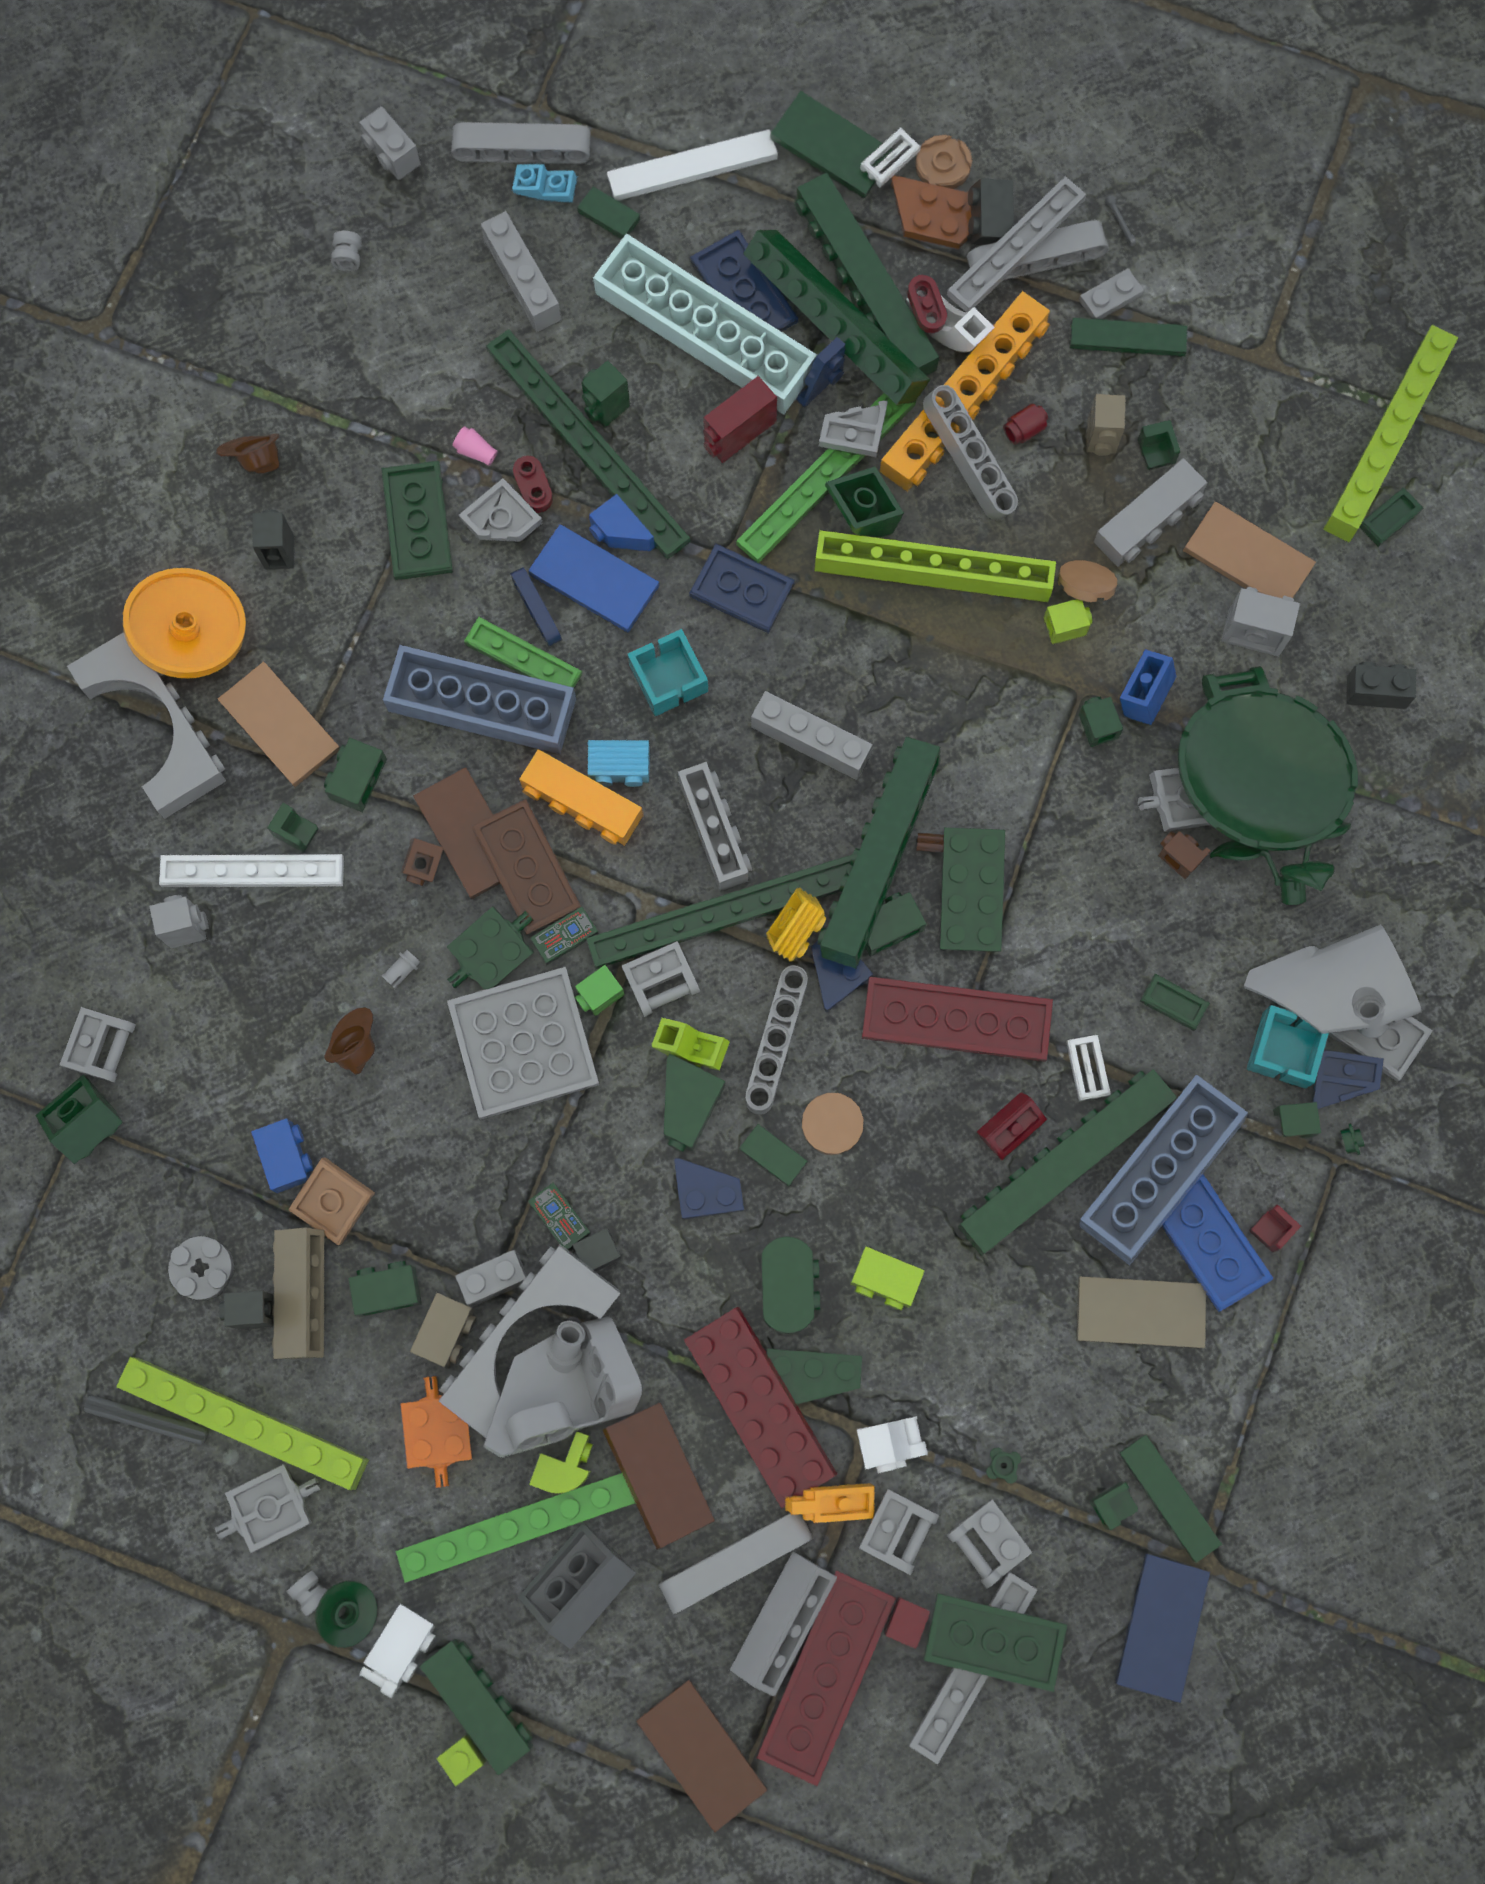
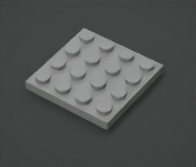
(522, 1043)

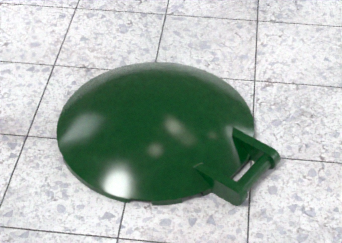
(1266, 765)

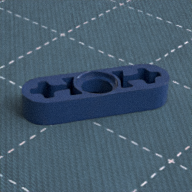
(536, 606)

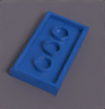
(594, 578)
(1215, 1247)

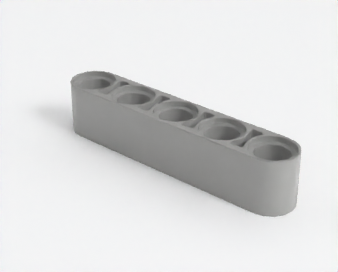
(520, 143)
(1061, 248)
(970, 437)
(783, 1026)
(735, 1562)

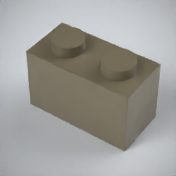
(1105, 424)
(443, 1331)

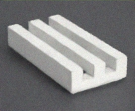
(874, 173)
(1092, 1094)

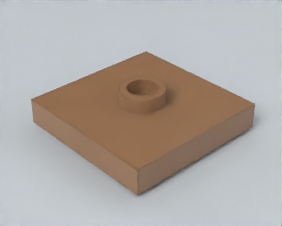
(331, 1201)

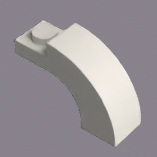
(962, 329)

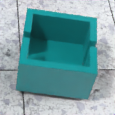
(670, 675)
(1287, 1049)

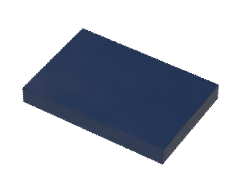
(742, 588)

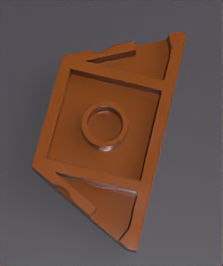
(932, 212)

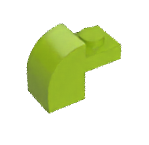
(689, 1044)
(563, 1476)

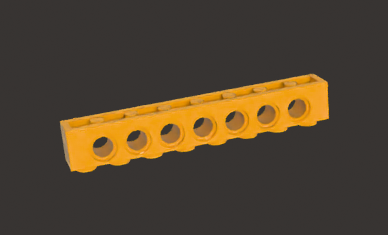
(1023, 314)

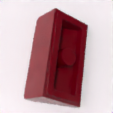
(1011, 1125)

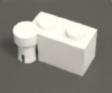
(891, 1444)
(397, 1649)

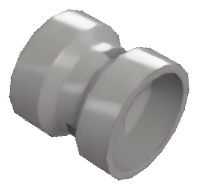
(346, 246)
(307, 1593)

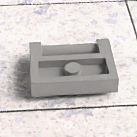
(656, 969)
(87, 1042)
(889, 1526)
(997, 1536)

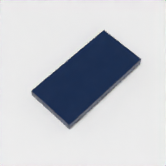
(737, 278)
(1162, 1628)

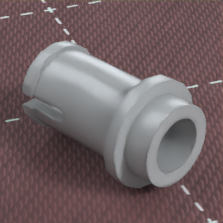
(401, 969)

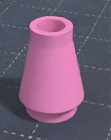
(472, 445)

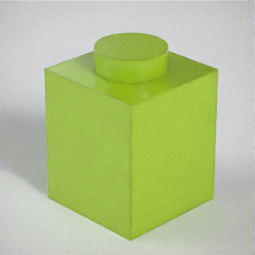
(1067, 620)
(461, 1759)

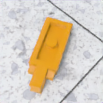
(834, 1503)

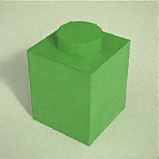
(598, 991)

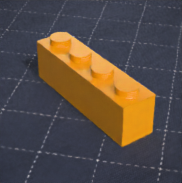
(581, 798)

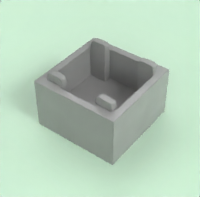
(1260, 621)

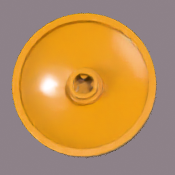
(184, 623)

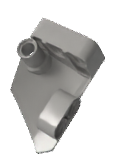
(1342, 985)
(564, 1387)

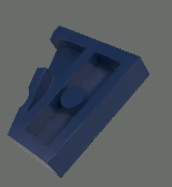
(825, 370)
(836, 979)
(1345, 1077)
(706, 1191)

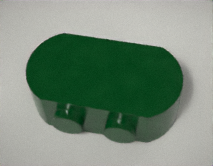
(788, 1285)

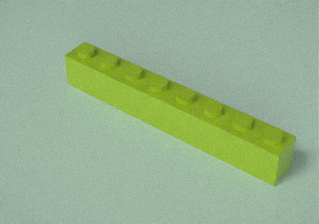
(1390, 433)
(935, 566)
(243, 1423)

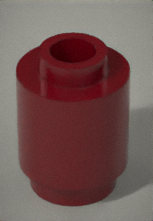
(1026, 423)

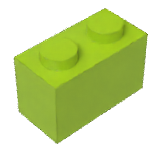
(886, 1278)

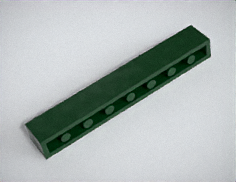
(862, 270)
(836, 316)
(880, 852)
(1066, 1162)

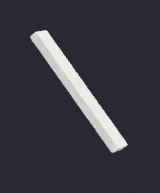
(692, 165)
(251, 870)

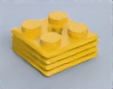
(795, 925)

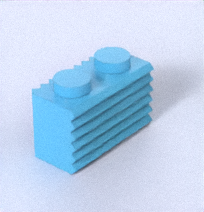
(619, 762)

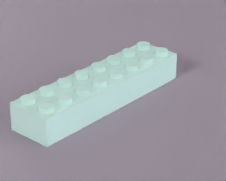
(702, 321)

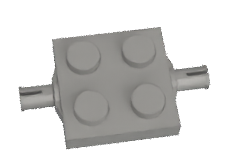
(1171, 801)
(268, 1508)

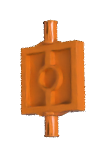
(434, 1434)

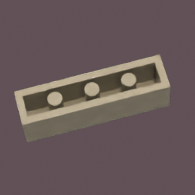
(298, 1293)

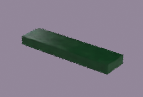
(1128, 337)
(1170, 1498)

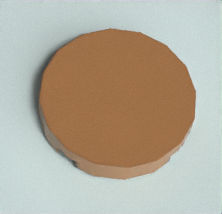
(943, 161)
(1087, 580)
(832, 1123)

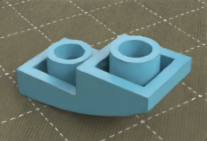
(538, 183)

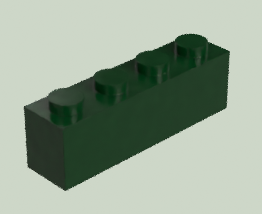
(477, 1706)

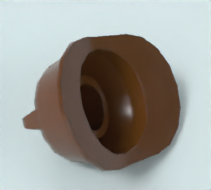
(254, 453)
(351, 1041)

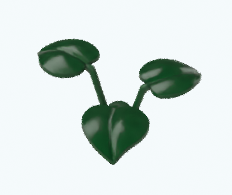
(1294, 876)

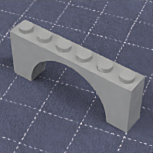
(189, 767)
(559, 1282)

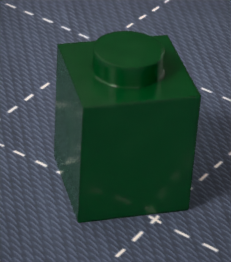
(1100, 721)

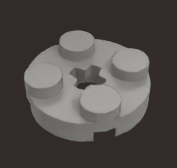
(186, 1257)

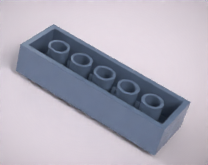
(479, 699)
(1163, 1169)

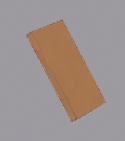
(1248, 554)
(279, 724)

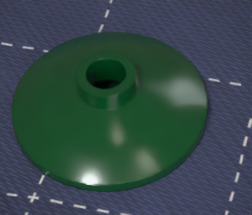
(355, 1622)

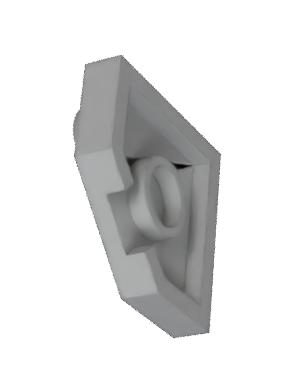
(500, 515)

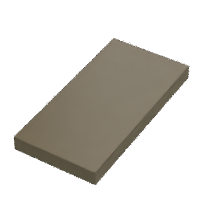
(1141, 1312)

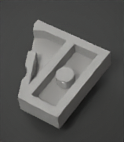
(854, 430)

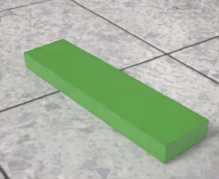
(519, 654)

